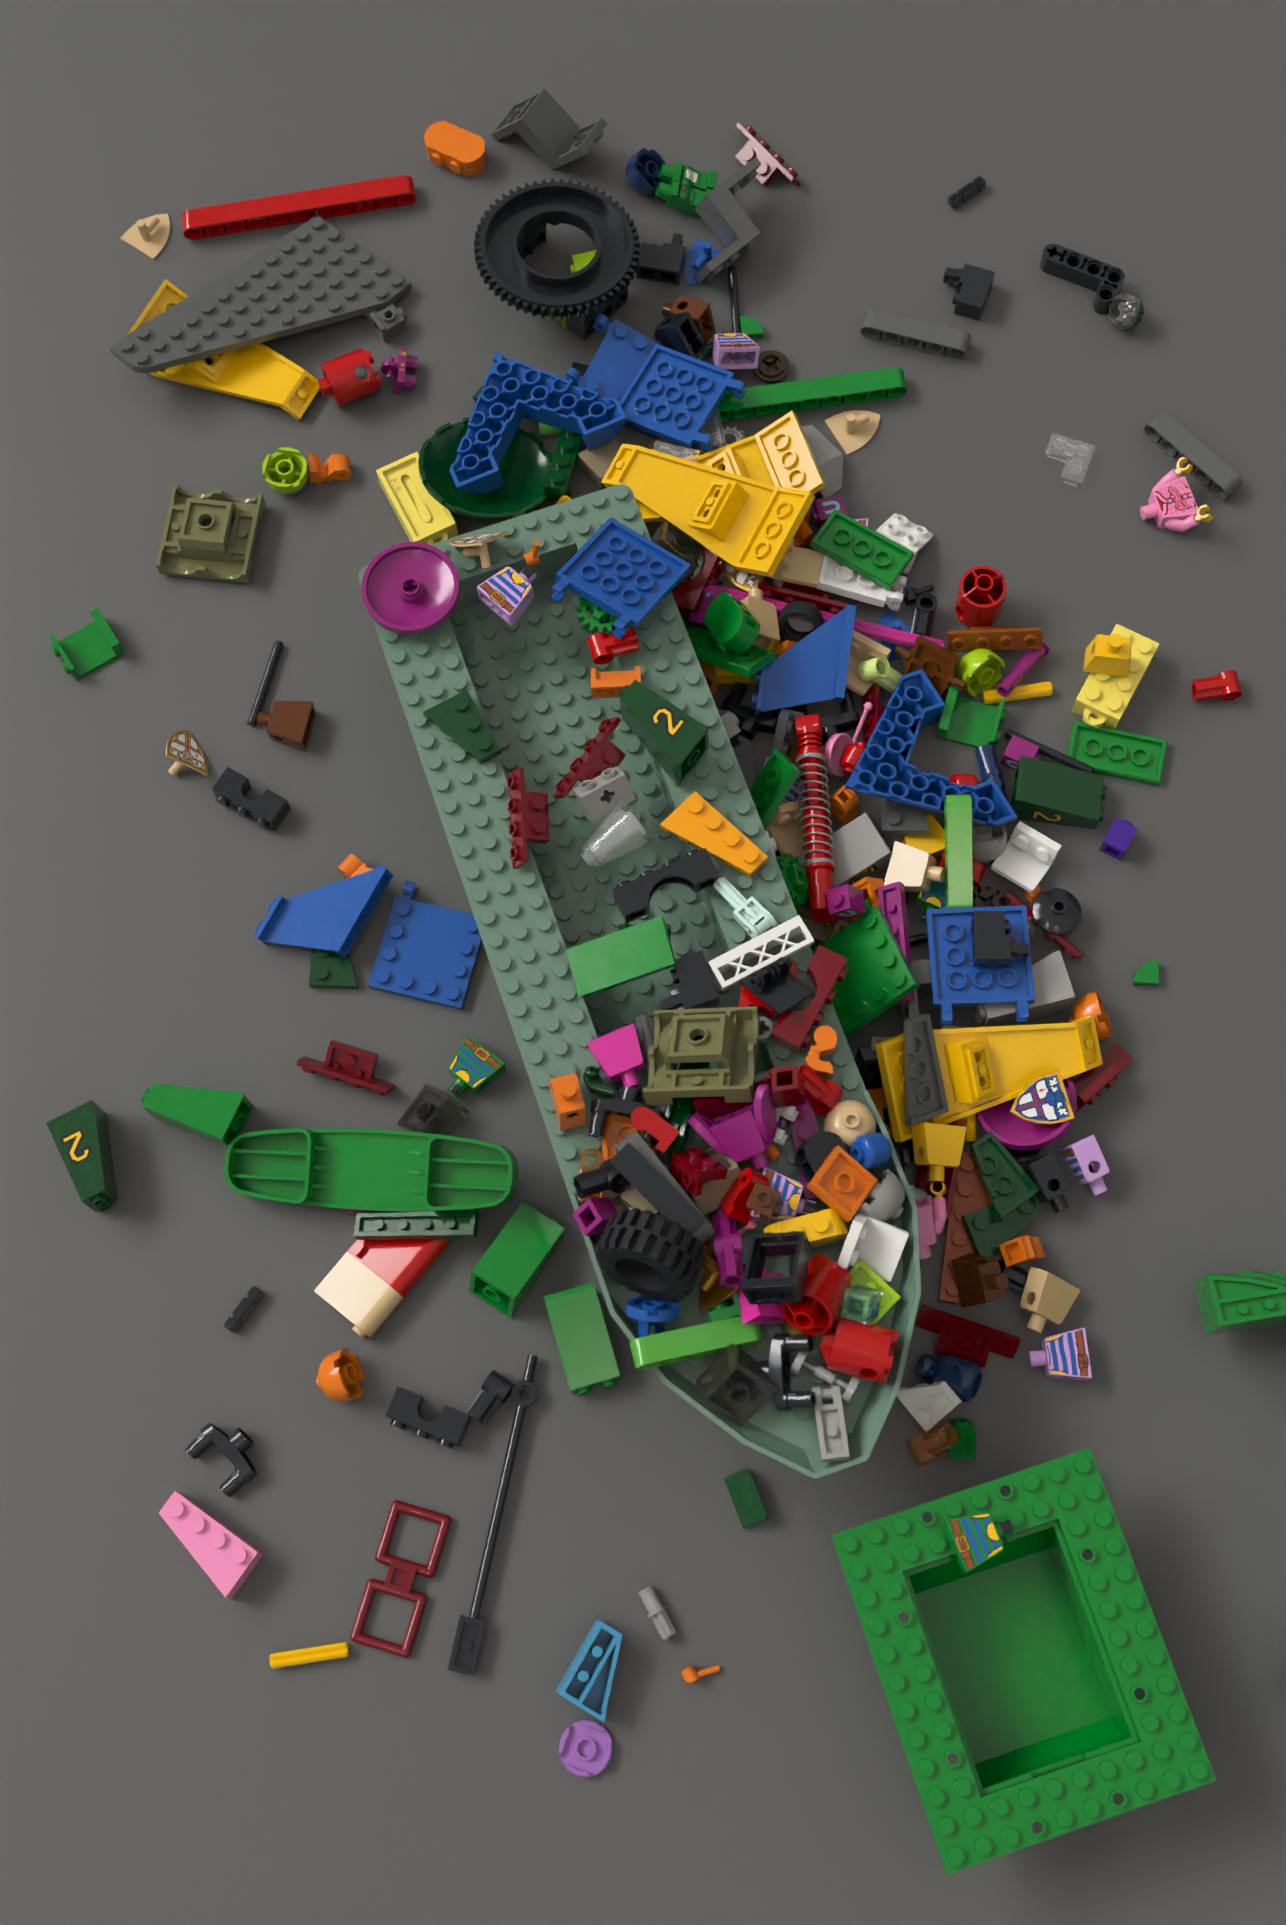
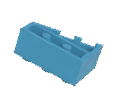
(592, 1670)

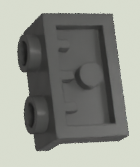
(786, 731)

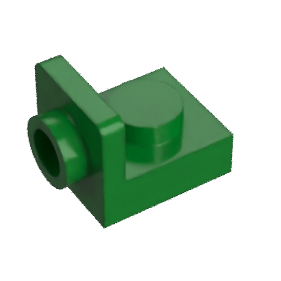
(724, 1311)
(967, 1440)

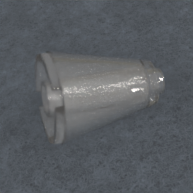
(615, 837)

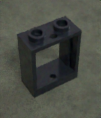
(776, 1289)

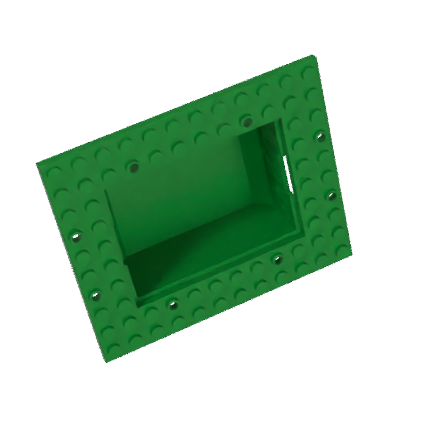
(1022, 1664)

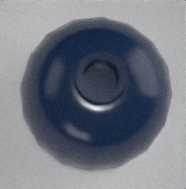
(643, 171)

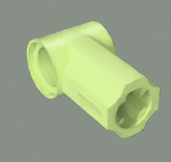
(880, 672)

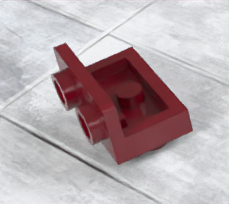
(694, 1167)

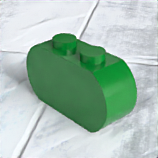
(731, 624)

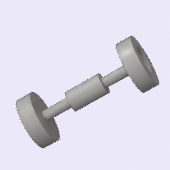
(826, 1375)

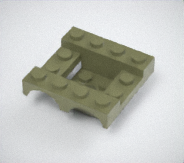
(200, 550)
(729, 1037)

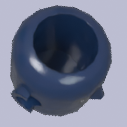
(959, 1373)

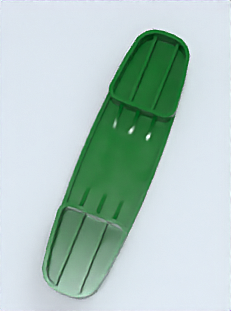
(371, 1169)

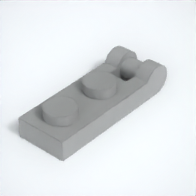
(831, 1425)

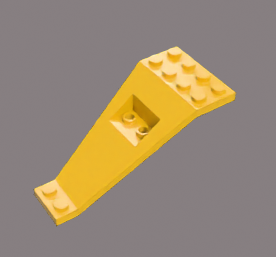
(246, 372)
(772, 456)
(724, 512)
(989, 1064)

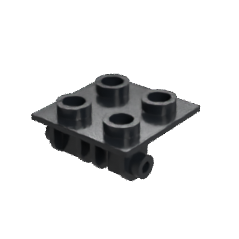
(778, 986)

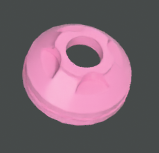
(834, 749)

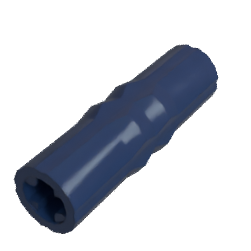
(989, 766)

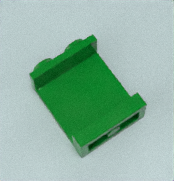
(88, 647)
(970, 721)

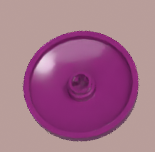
(410, 588)
(1024, 1134)

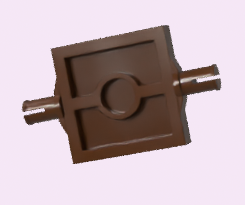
(935, 661)

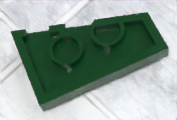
(465, 725)
(331, 971)
(1002, 1176)
(988, 1232)

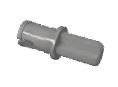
(657, 1613)

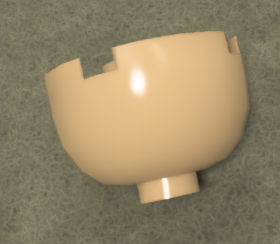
(849, 1121)

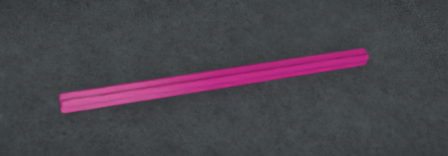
(865, 628)

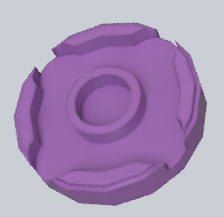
(585, 1748)

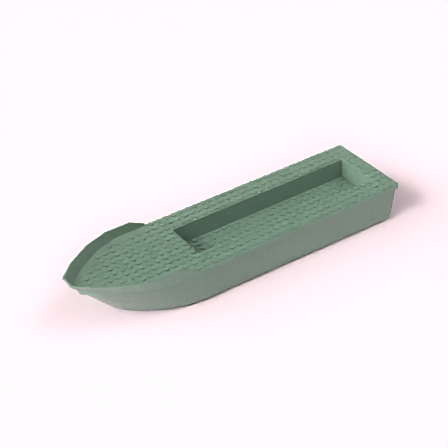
(541, 710)

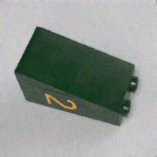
(664, 730)
(1057, 794)
(87, 1154)

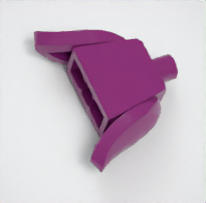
(743, 1132)

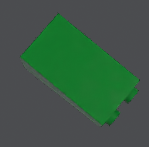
(202, 1112)
(516, 1259)
(582, 1339)

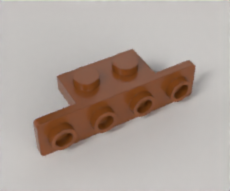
(995, 638)

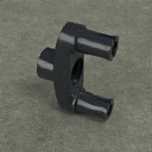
(748, 721)
(837, 723)
(624, 1105)
(779, 1371)
(233, 1447)

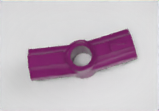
(727, 1249)

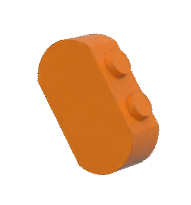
(455, 148)

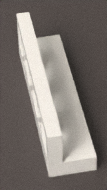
(757, 947)

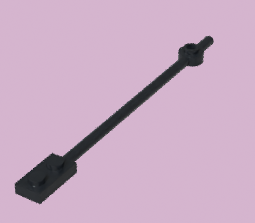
(471, 1629)

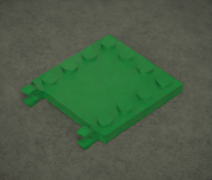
(876, 972)

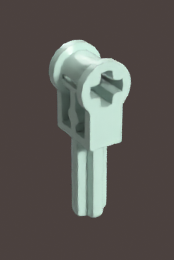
(747, 912)

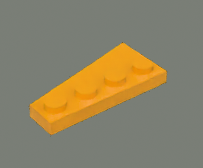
(706, 828)

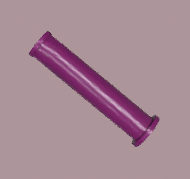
(1021, 670)

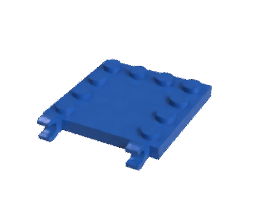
(615, 360)
(677, 396)
(621, 574)
(426, 952)
(952, 970)

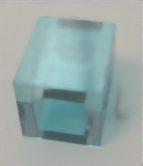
(861, 1303)

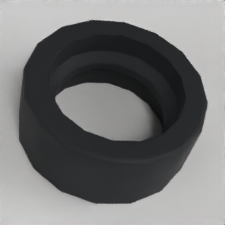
(800, 609)

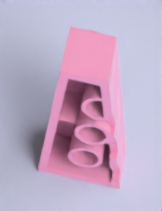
(213, 1545)

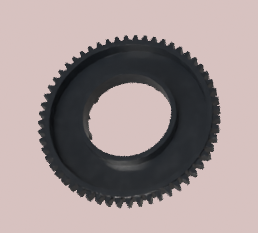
(519, 226)

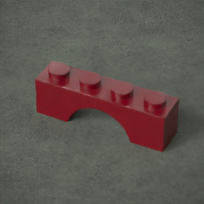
(690, 593)
(794, 1027)
(785, 1087)

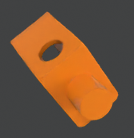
(566, 1100)

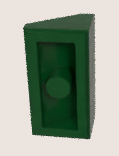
(746, 1498)

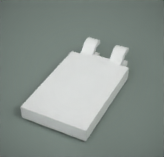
(847, 583)

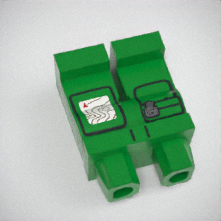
(685, 186)

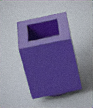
(1118, 838)

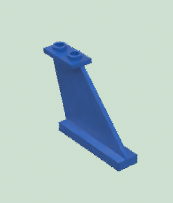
(809, 670)
(327, 916)

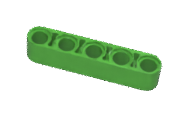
(958, 851)
(693, 1342)

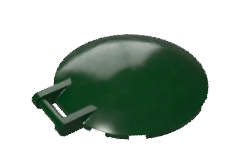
(521, 469)

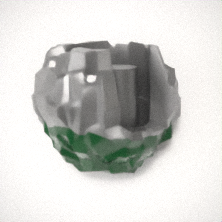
(1126, 311)

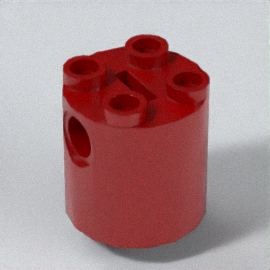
(342, 381)
(980, 596)
(821, 1297)
(859, 1349)

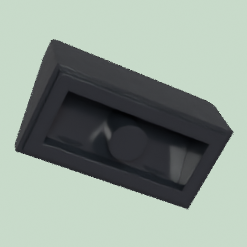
(868, 1067)

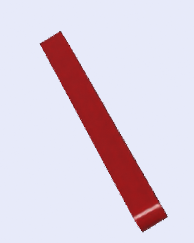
(298, 207)

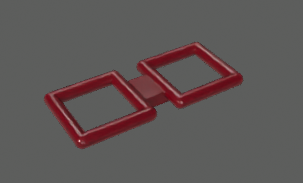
(400, 1579)

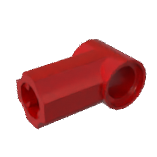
(606, 647)
(1223, 686)
(822, 1093)

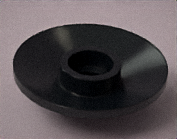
(1051, 919)

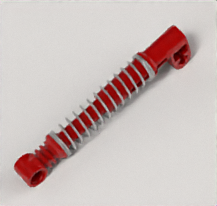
(816, 827)

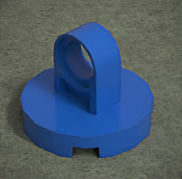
(651, 1313)

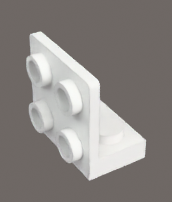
(906, 534)
(1026, 857)
(874, 1243)

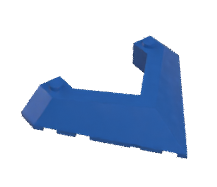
(519, 392)
(885, 767)

